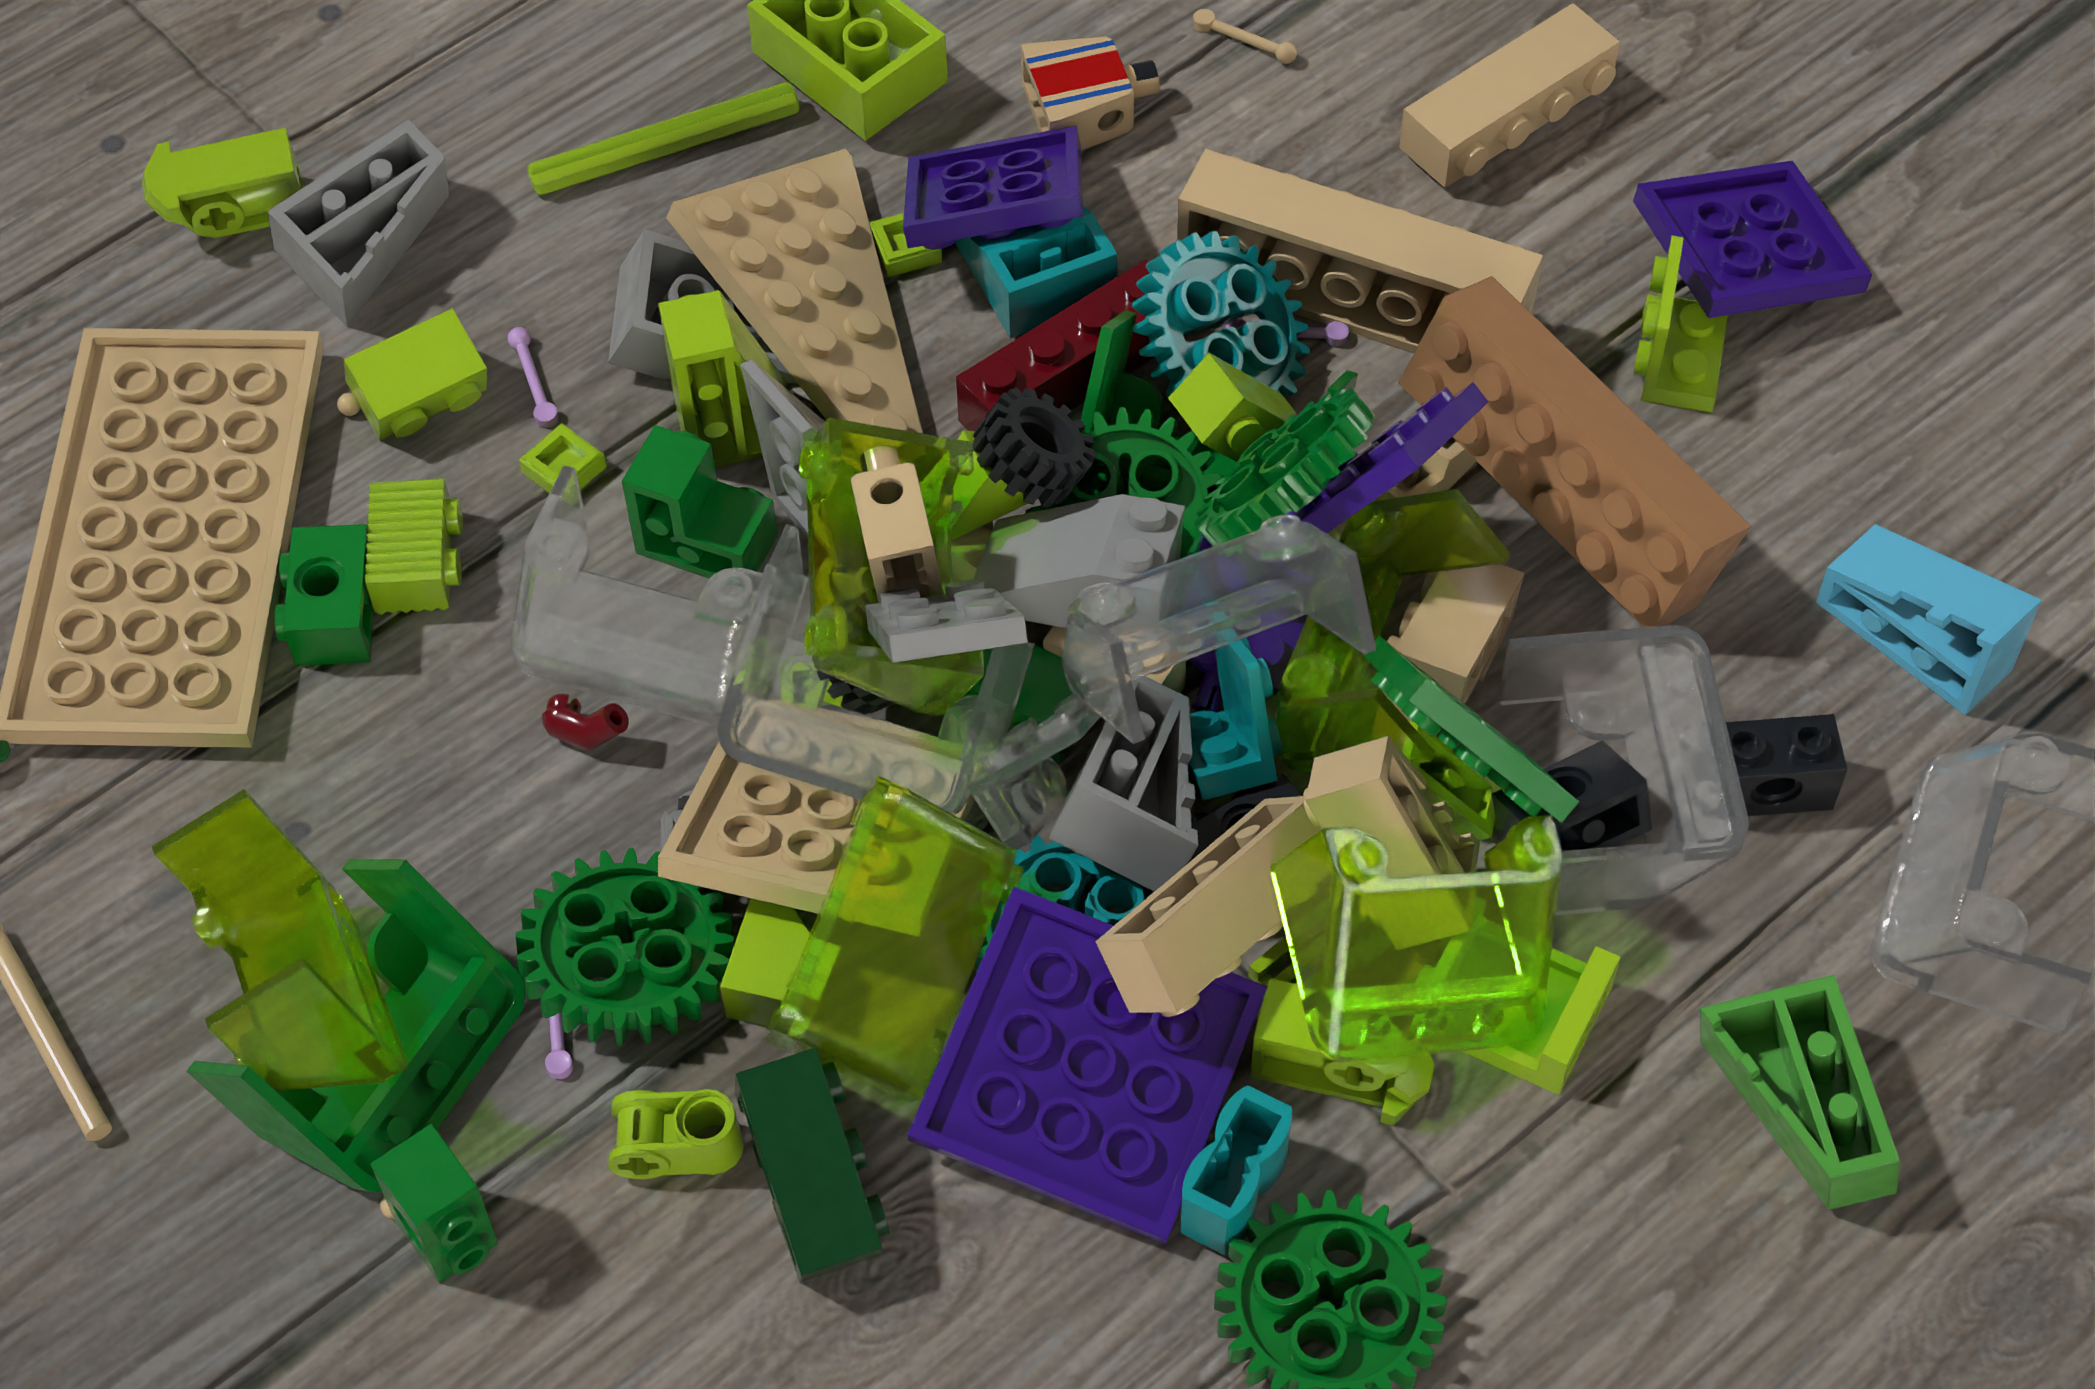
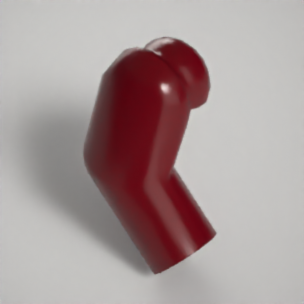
(566, 723)

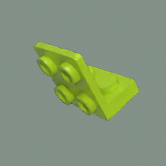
(1684, 344)

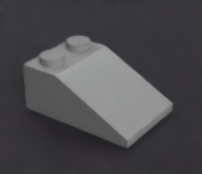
(653, 273)
(782, 429)
(1056, 552)

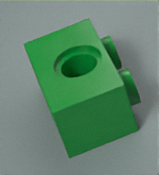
(329, 626)
(435, 1204)

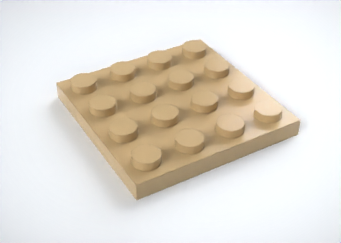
(760, 835)

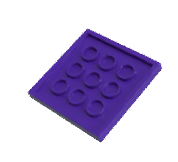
(1070, 1087)

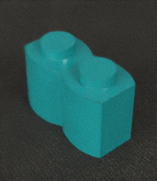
(1235, 1169)

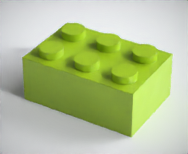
(852, 56)

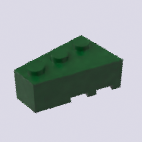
(811, 1163)

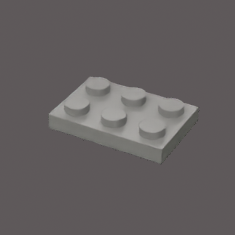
(946, 623)

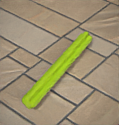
(663, 138)

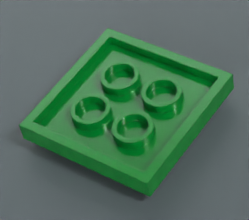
(1467, 734)

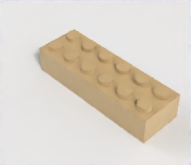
(1348, 254)

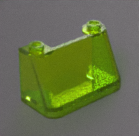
(842, 574)
(894, 941)

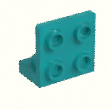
(1239, 744)

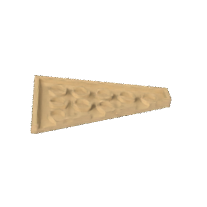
(809, 282)

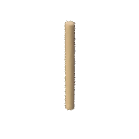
(51, 1043)

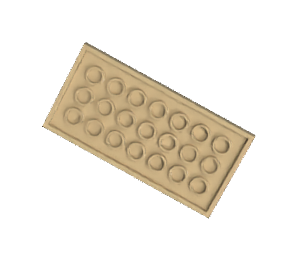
(162, 539)

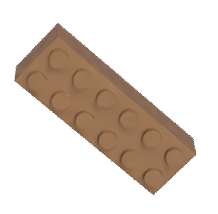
(1576, 455)

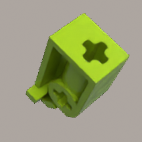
(222, 184)
(1289, 1057)

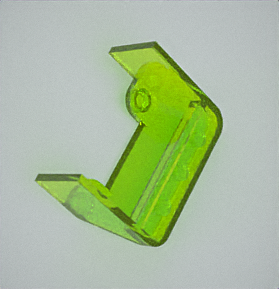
(1319, 691)
(304, 972)

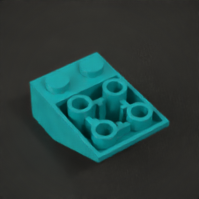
(1040, 269)

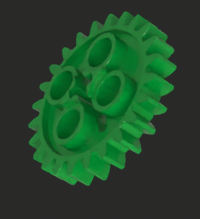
(1145, 448)
(1286, 467)
(623, 947)
(1295, 1253)

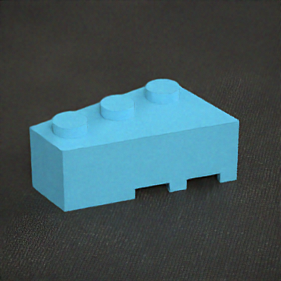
(1929, 614)

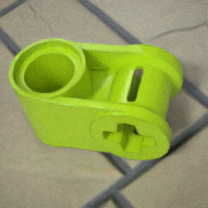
(667, 1132)

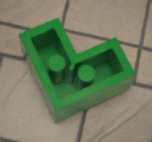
(690, 517)

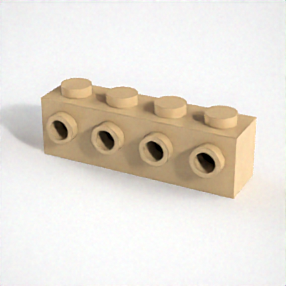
(1509, 95)
(1205, 913)

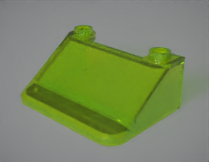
(1420, 957)

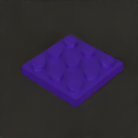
(993, 188)
(1752, 238)
(1392, 457)

